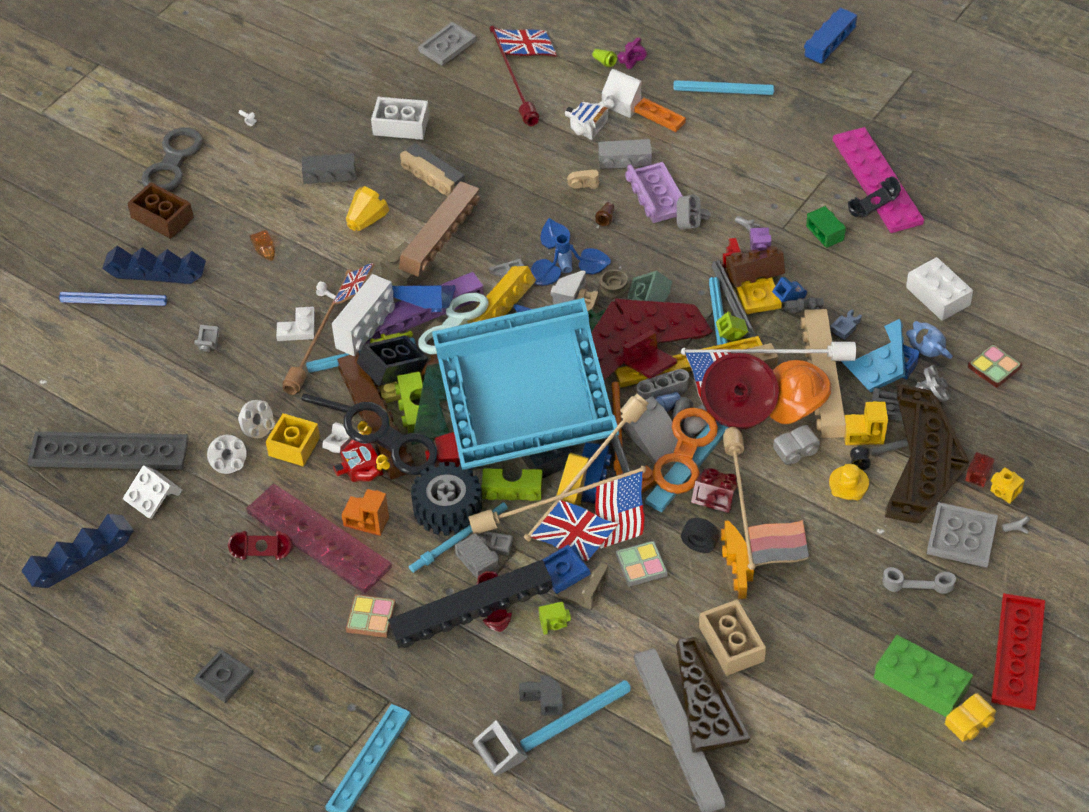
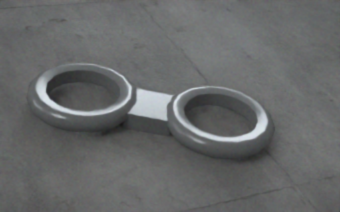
(173, 157)

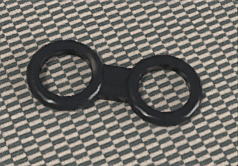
(389, 438)

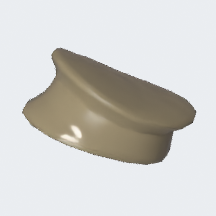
(614, 283)

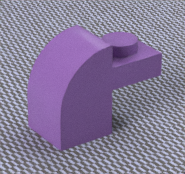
(760, 238)

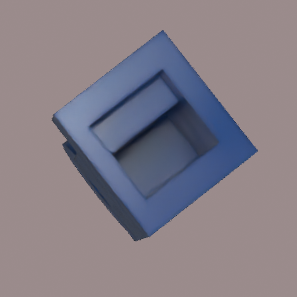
(789, 291)

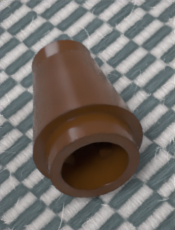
(605, 214)

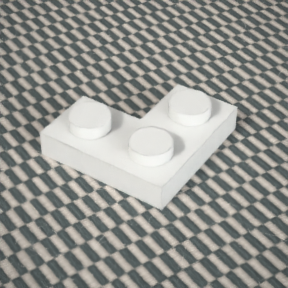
(301, 328)

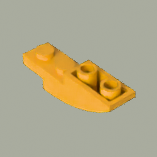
(736, 555)

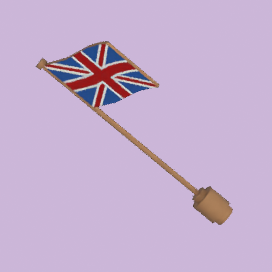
(348, 289)

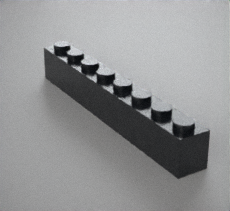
(470, 604)

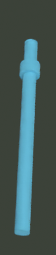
(428, 557)

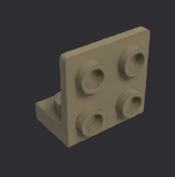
(588, 589)

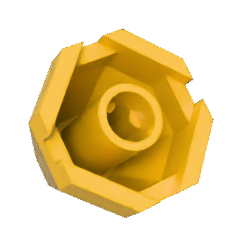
(365, 209)

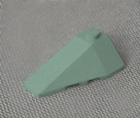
(650, 287)

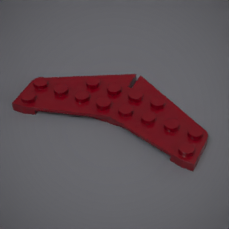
(632, 318)

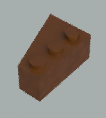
(754, 265)

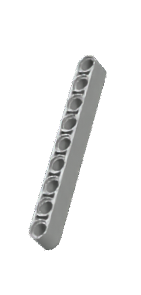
(676, 727)

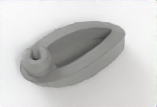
(694, 424)

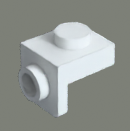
(337, 440)

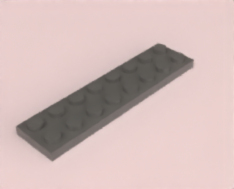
(108, 450)

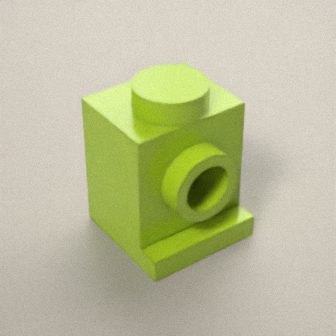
(731, 327)
(553, 617)

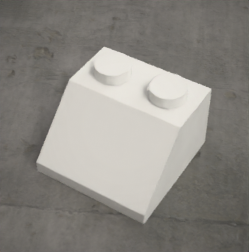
(626, 91)

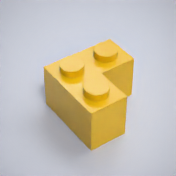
(867, 428)

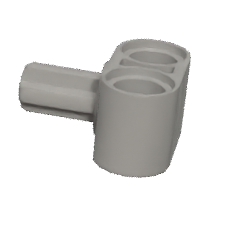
(690, 212)

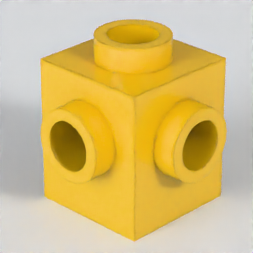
(1007, 485)

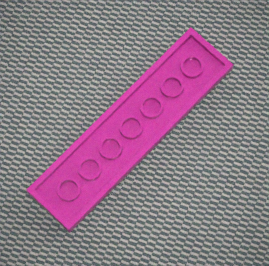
(870, 170)

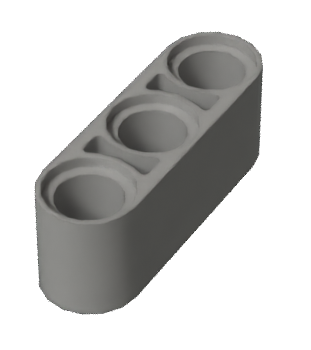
(664, 384)

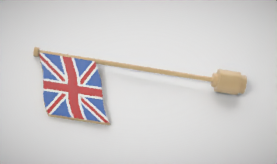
(572, 524)

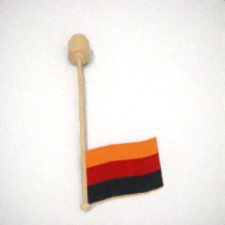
(767, 541)

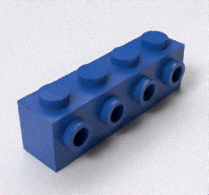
(830, 35)

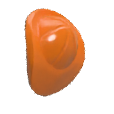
(801, 390)

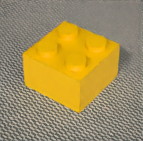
(293, 439)

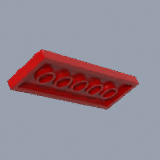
(1018, 651)

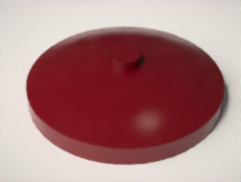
(739, 390)

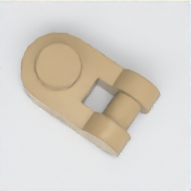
(582, 179)
(589, 297)

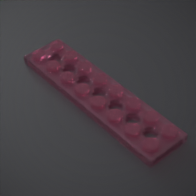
(319, 549)

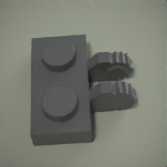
(800, 304)

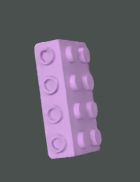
(655, 191)

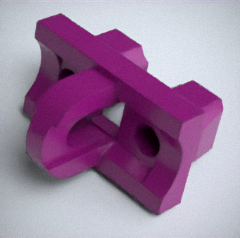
(632, 48)

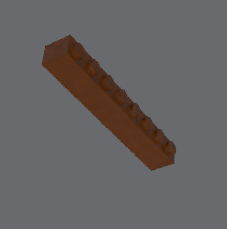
(363, 390)

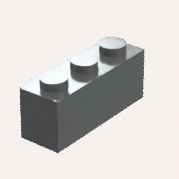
(328, 168)

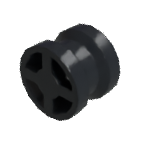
(860, 457)

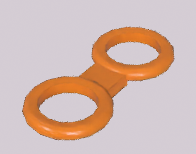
(685, 450)

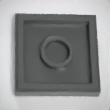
(223, 676)

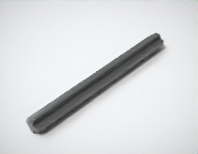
(732, 296)

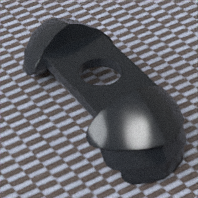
(889, 192)

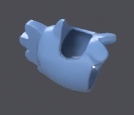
(933, 343)

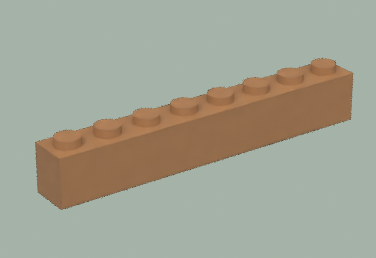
(439, 229)

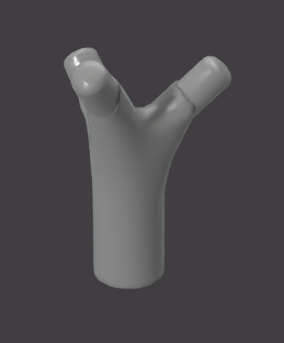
(746, 223)
(1018, 525)

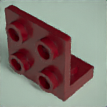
(645, 357)
(715, 490)

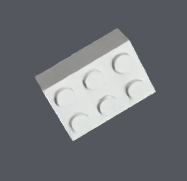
(400, 118)
(939, 288)

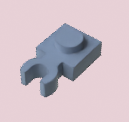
(845, 326)

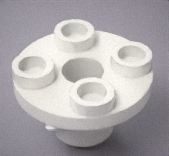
(256, 419)
(226, 454)

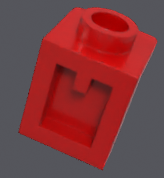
(732, 248)

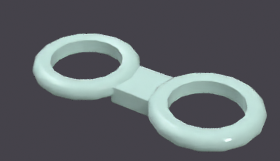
(454, 318)

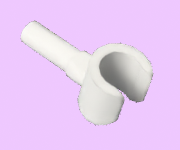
(249, 118)
(322, 290)

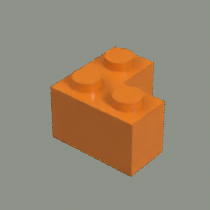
(367, 513)

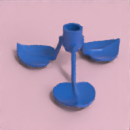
(558, 236)

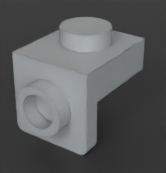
(207, 338)

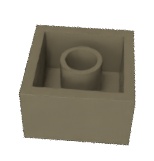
(390, 269)

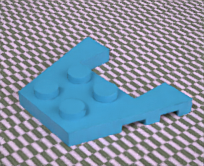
(882, 364)

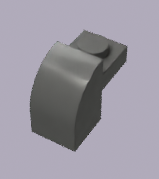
(546, 691)

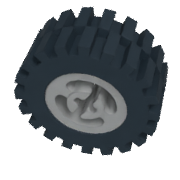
(447, 512)

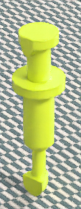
(383, 337)

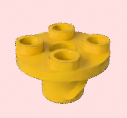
(849, 482)

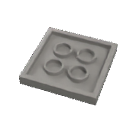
(962, 534)

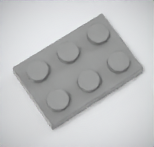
(447, 43)

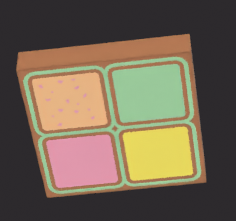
(370, 616)

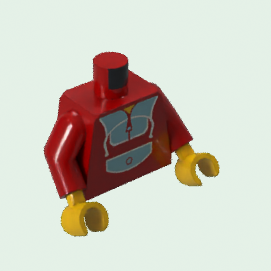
(361, 460)

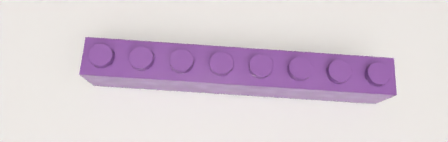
(409, 315)

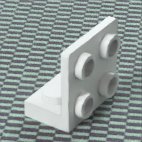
(149, 491)

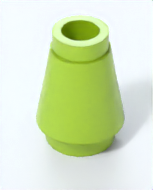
(606, 57)

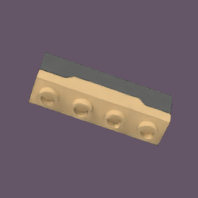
(431, 169)

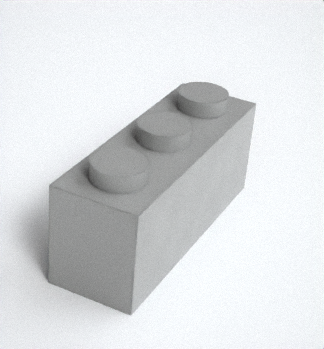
(624, 153)

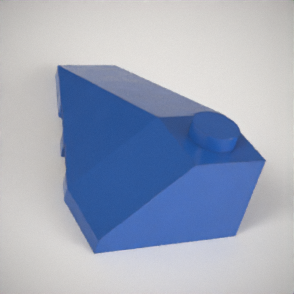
(431, 297)

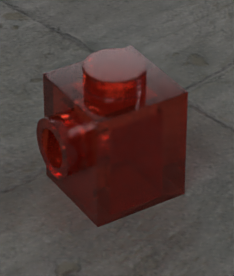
(980, 469)

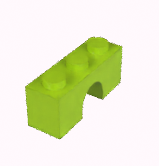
(409, 388)
(526, 488)

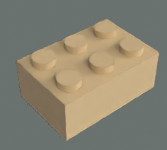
(732, 637)

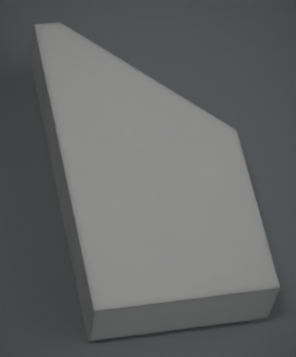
(502, 269)
(498, 542)

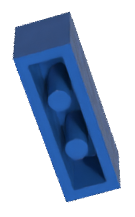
(596, 471)

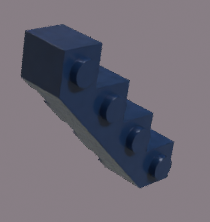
(148, 267)
(86, 549)

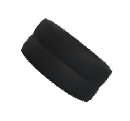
(700, 535)

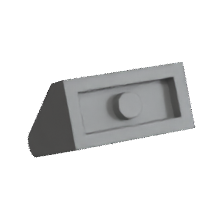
(516, 752)

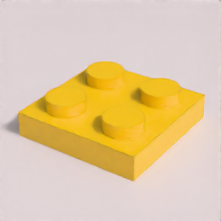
(758, 296)

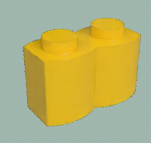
(970, 717)

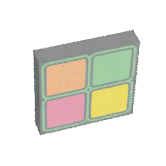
(641, 563)

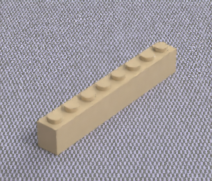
(818, 336)

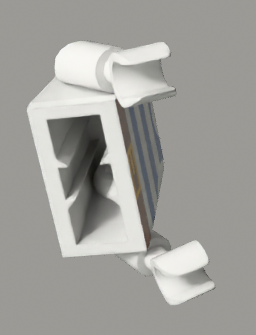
(590, 118)

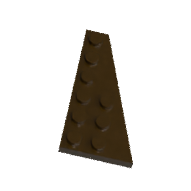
(709, 710)

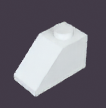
(568, 287)

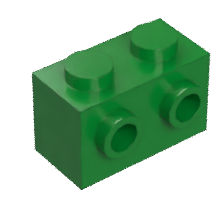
(825, 226)

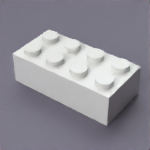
(363, 315)

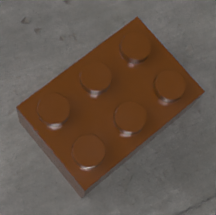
(160, 210)

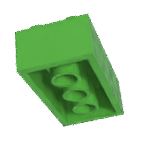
(923, 676)

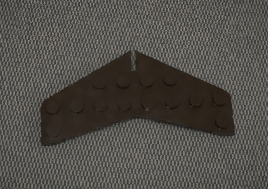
(934, 458)

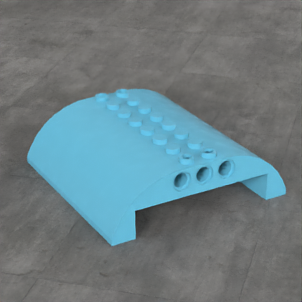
(523, 384)

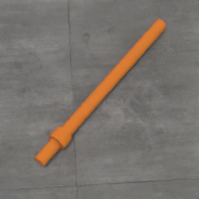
(616, 411)

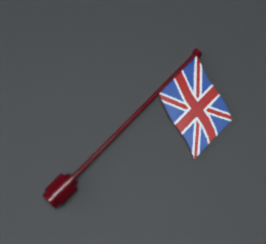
(523, 44)

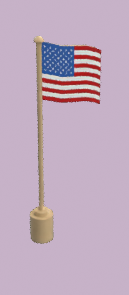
(616, 501)

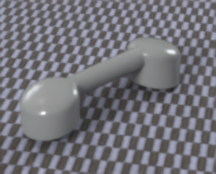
(894, 581)

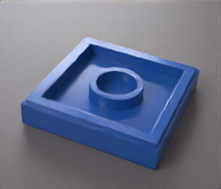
(565, 568)

